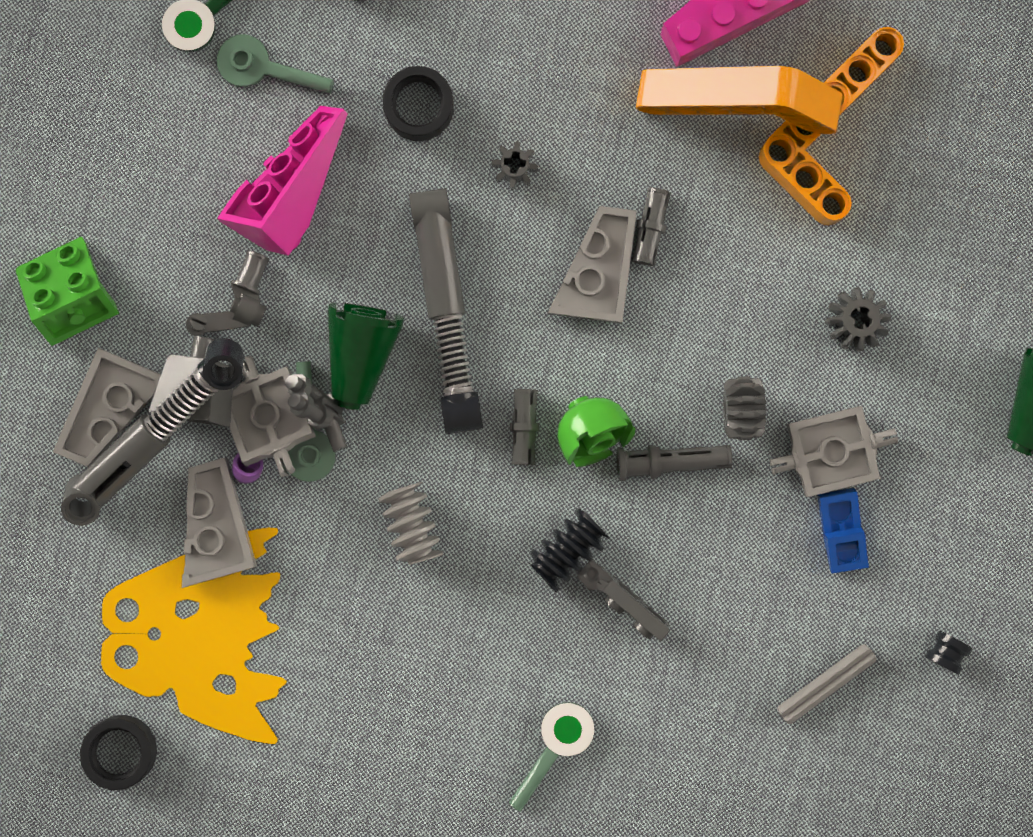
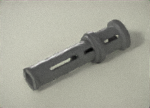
(657, 461)

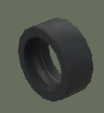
(412, 75)
(89, 746)

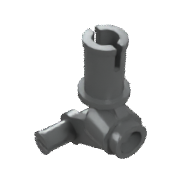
(246, 306)

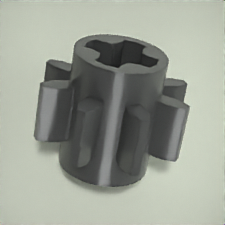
(522, 173)

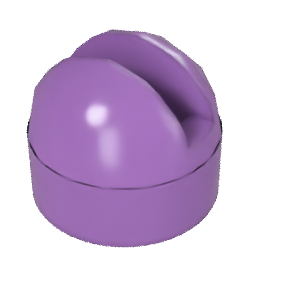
(246, 474)

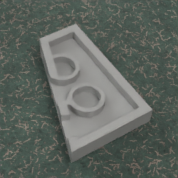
(600, 271)
(104, 406)
(216, 528)

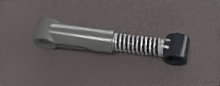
(445, 306)
(150, 434)

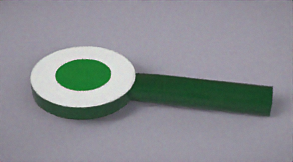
(191, 24)

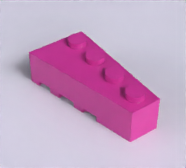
(711, 23)

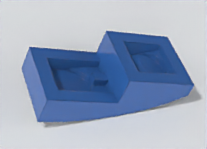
(842, 530)

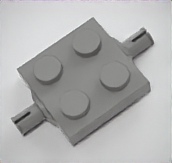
(263, 419)
(833, 451)

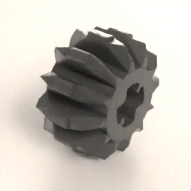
(870, 316)
(744, 408)

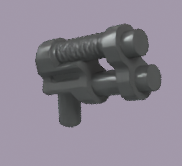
(318, 407)

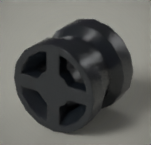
(948, 652)

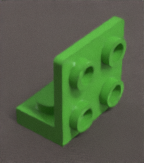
(64, 292)

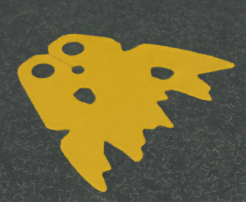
(198, 647)

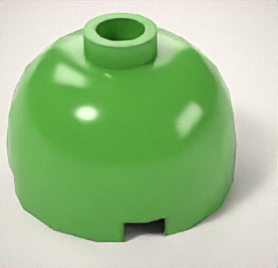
(591, 429)

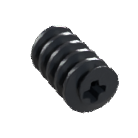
(568, 549)

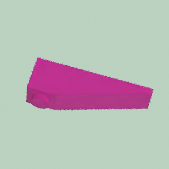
(284, 197)

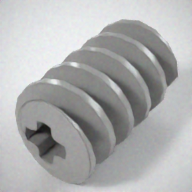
(410, 524)

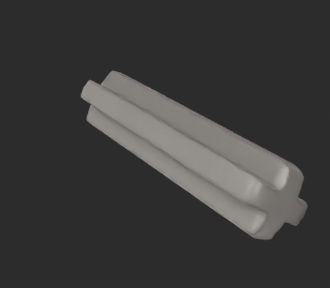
(826, 684)

